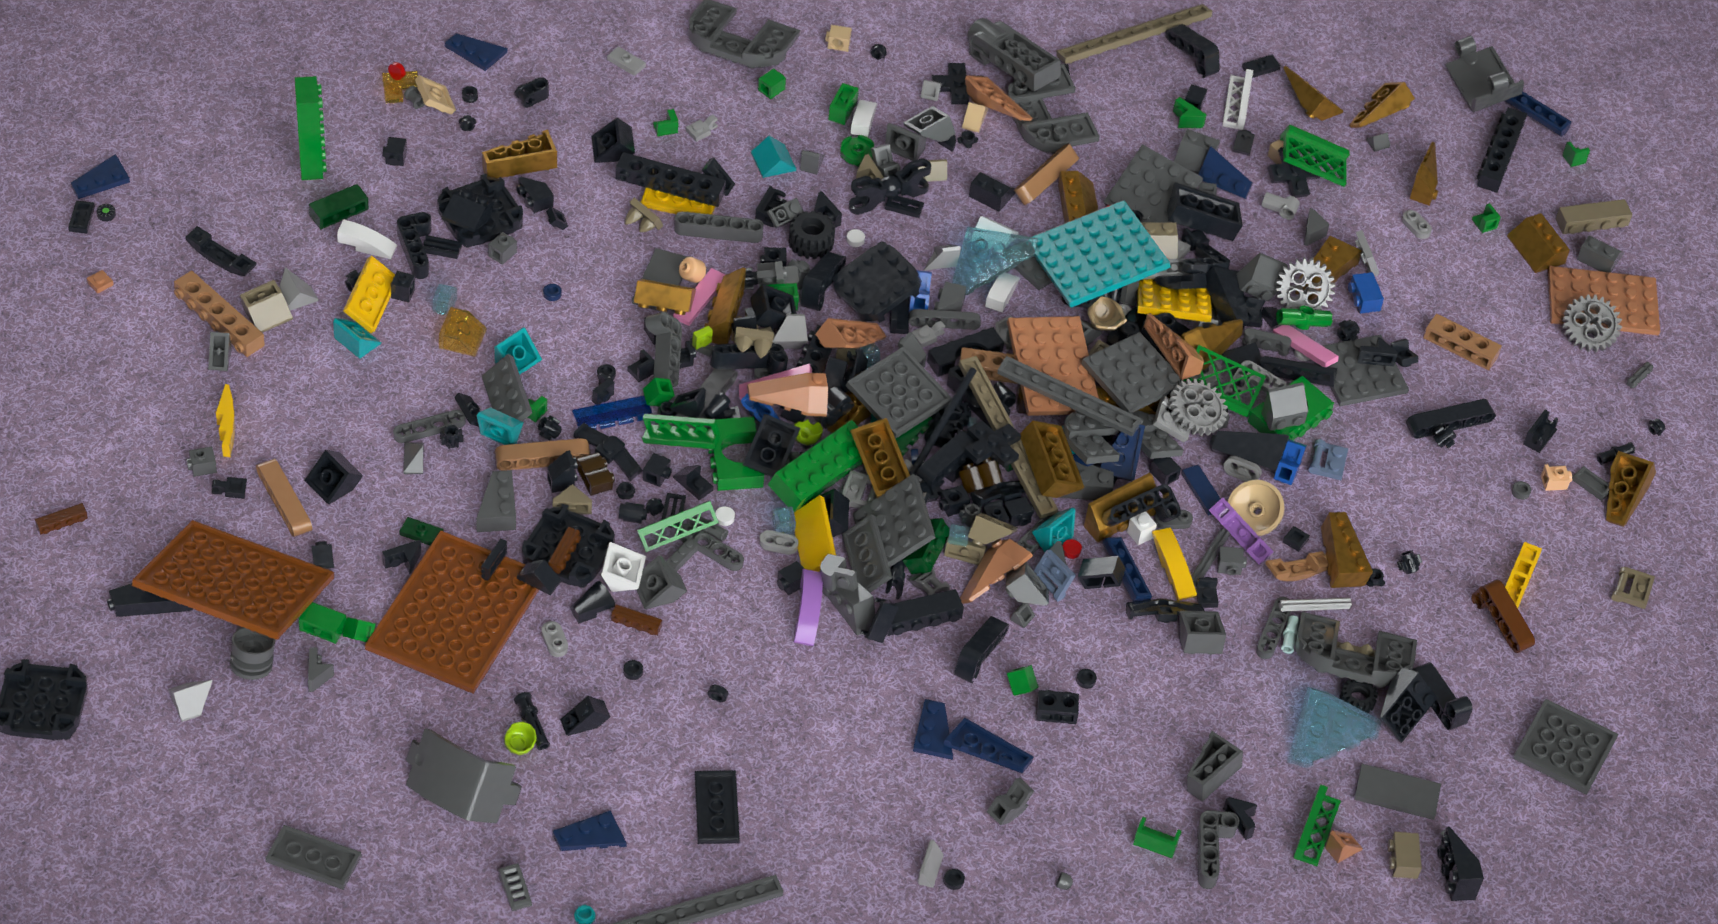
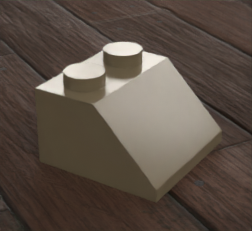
(1165, 237)
(988, 529)

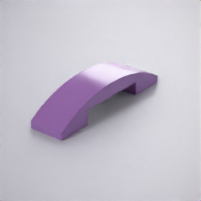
(1241, 531)
(809, 607)

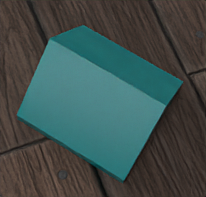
(772, 158)
(354, 337)
(521, 348)
(499, 426)
(1057, 528)

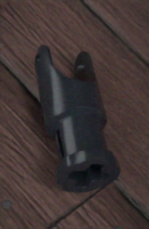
(898, 578)

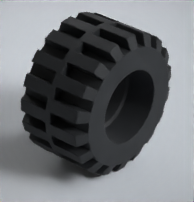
(822, 234)

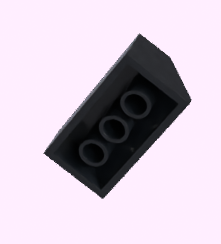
(1204, 212)

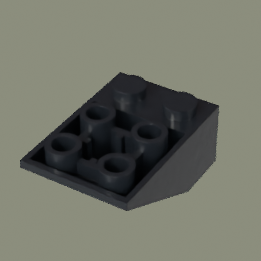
(1406, 702)
(1459, 867)

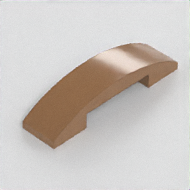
(1298, 569)

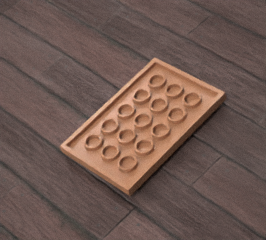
(1631, 294)
(1055, 349)

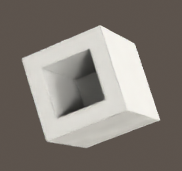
(1141, 528)

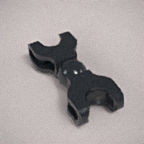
(903, 183)

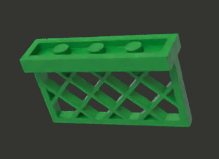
(1319, 148)
(1233, 404)

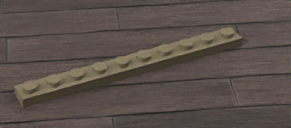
(1133, 34)
(998, 418)

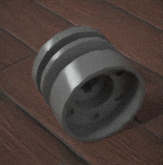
(251, 654)

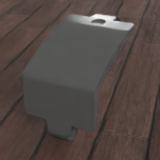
(1481, 76)
(460, 779)

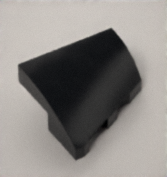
(1183, 282)
(1240, 354)
(592, 602)

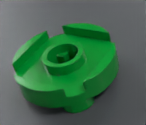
(855, 157)

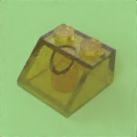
(461, 332)

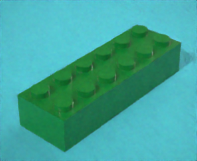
(310, 128)
(817, 468)

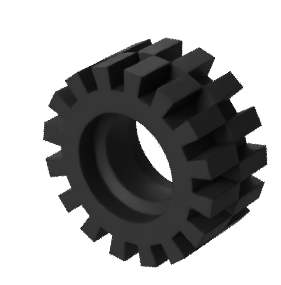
(1363, 688)

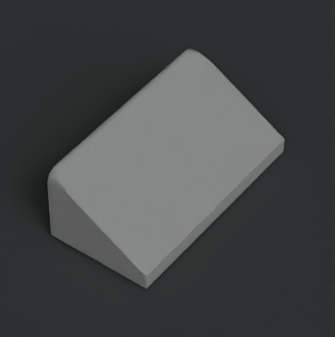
(930, 865)

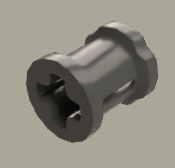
(414, 96)

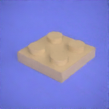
(435, 95)

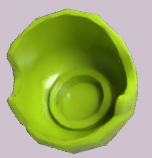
(809, 433)
(520, 738)

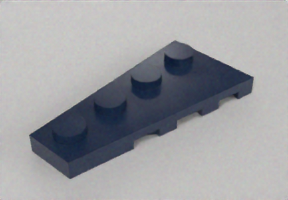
(985, 745)

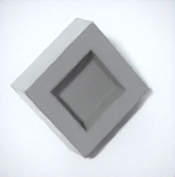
(931, 90)

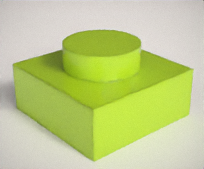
(702, 337)

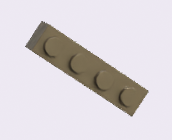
(1594, 216)

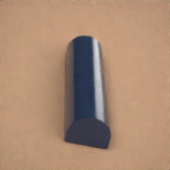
(1540, 113)
(1132, 577)

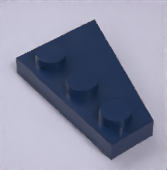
(1226, 176)
(591, 832)

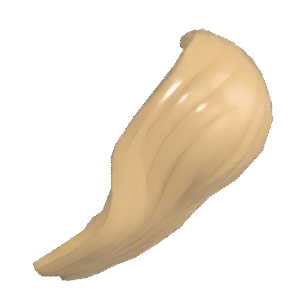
(1106, 314)

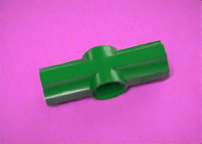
(1304, 317)

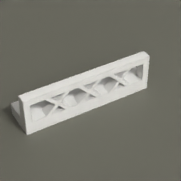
(1243, 100)

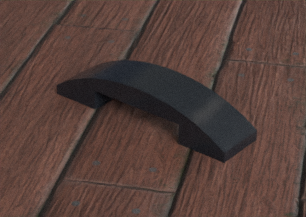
(217, 254)

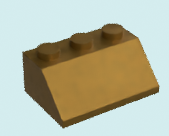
(1539, 243)
(664, 296)

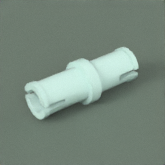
(1290, 634)

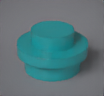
(584, 915)

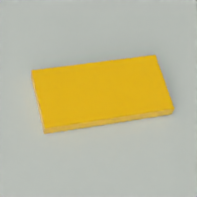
(673, 204)
(370, 294)
(813, 534)

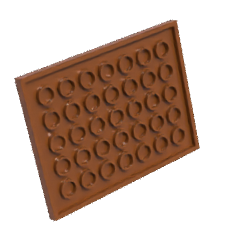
(233, 579)
(450, 617)

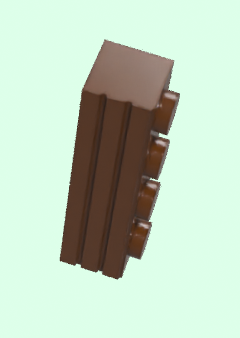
(61, 519)
(564, 549)
(636, 620)

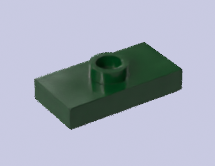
(419, 530)

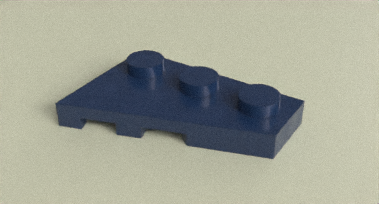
(476, 51)
(101, 178)
(1129, 452)
(933, 731)

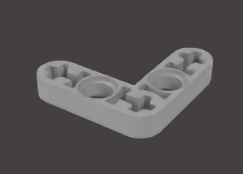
(1254, 379)

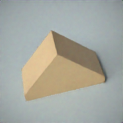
(974, 117)

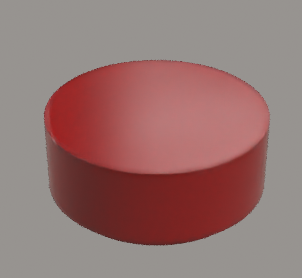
(396, 71)
(1072, 549)

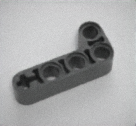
(668, 345)
(1217, 829)

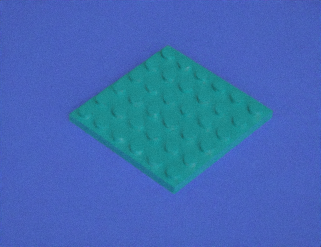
(1098, 254)

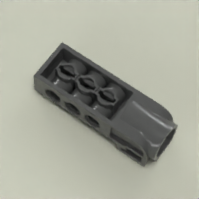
(1012, 53)

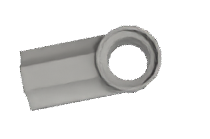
(1286, 206)

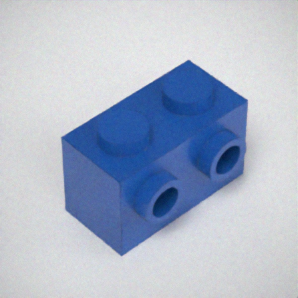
(1366, 292)

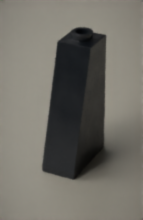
(1226, 295)
(1259, 448)
(134, 601)

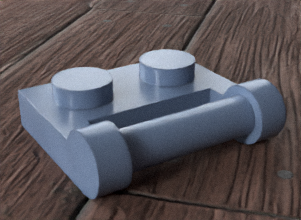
(1334, 462)
(1057, 572)

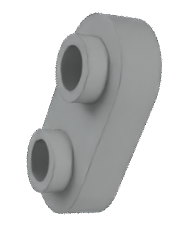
(1416, 224)
(1243, 468)
(779, 542)
(554, 637)

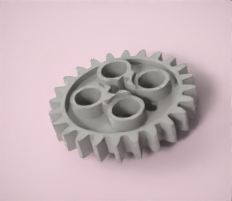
(1309, 271)
(1578, 332)
(1198, 407)

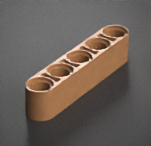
(1046, 174)
(538, 453)
(284, 497)

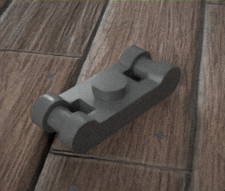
(1267, 341)

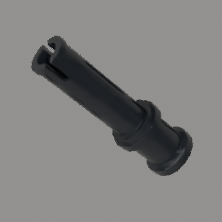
(529, 713)

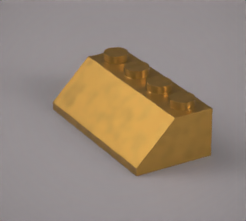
(1076, 195)
(726, 305)
(880, 455)
(1051, 459)
(1094, 522)

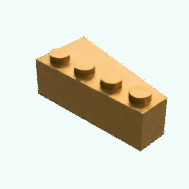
(521, 157)
(1338, 258)
(1344, 552)

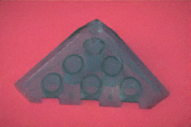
(988, 255)
(1328, 727)

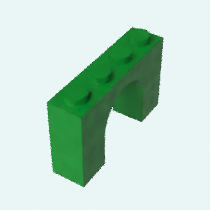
(1318, 407)
(731, 474)

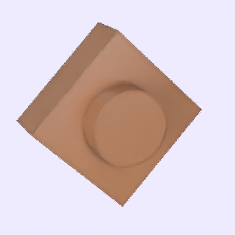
(100, 281)

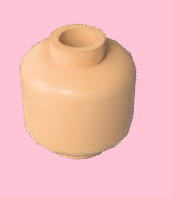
(692, 269)

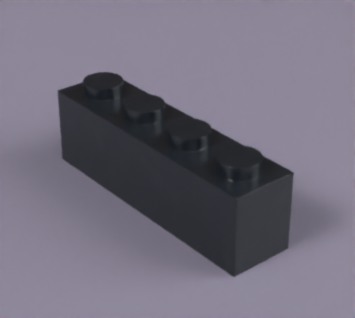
(926, 612)

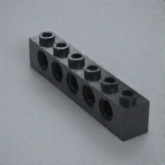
(1501, 150)
(670, 179)
(817, 357)

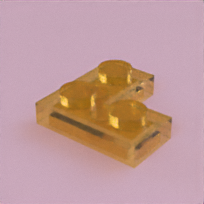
(393, 88)

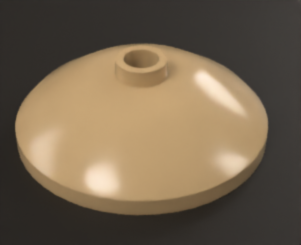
(1258, 495)

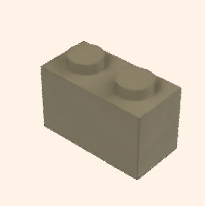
(1405, 855)

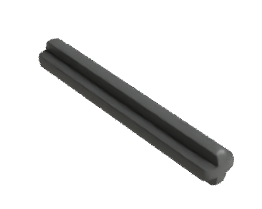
(1210, 555)

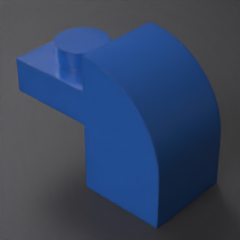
(922, 299)
(1290, 462)

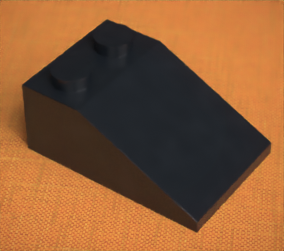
(771, 446)

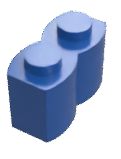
(757, 409)

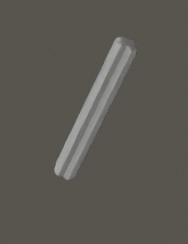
(1315, 604)

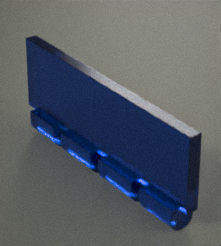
(608, 413)

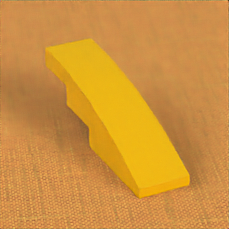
(226, 420)
(1174, 563)
(1522, 571)

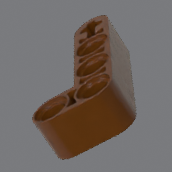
(1505, 613)

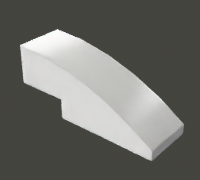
(863, 118)
(365, 239)
(1001, 291)

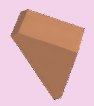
(1342, 845)

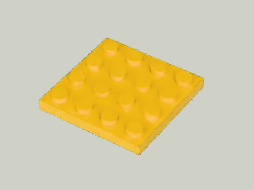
(1181, 303)

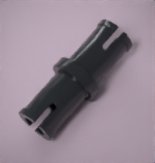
(1610, 455)

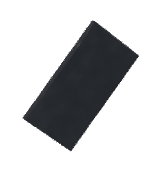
(717, 807)

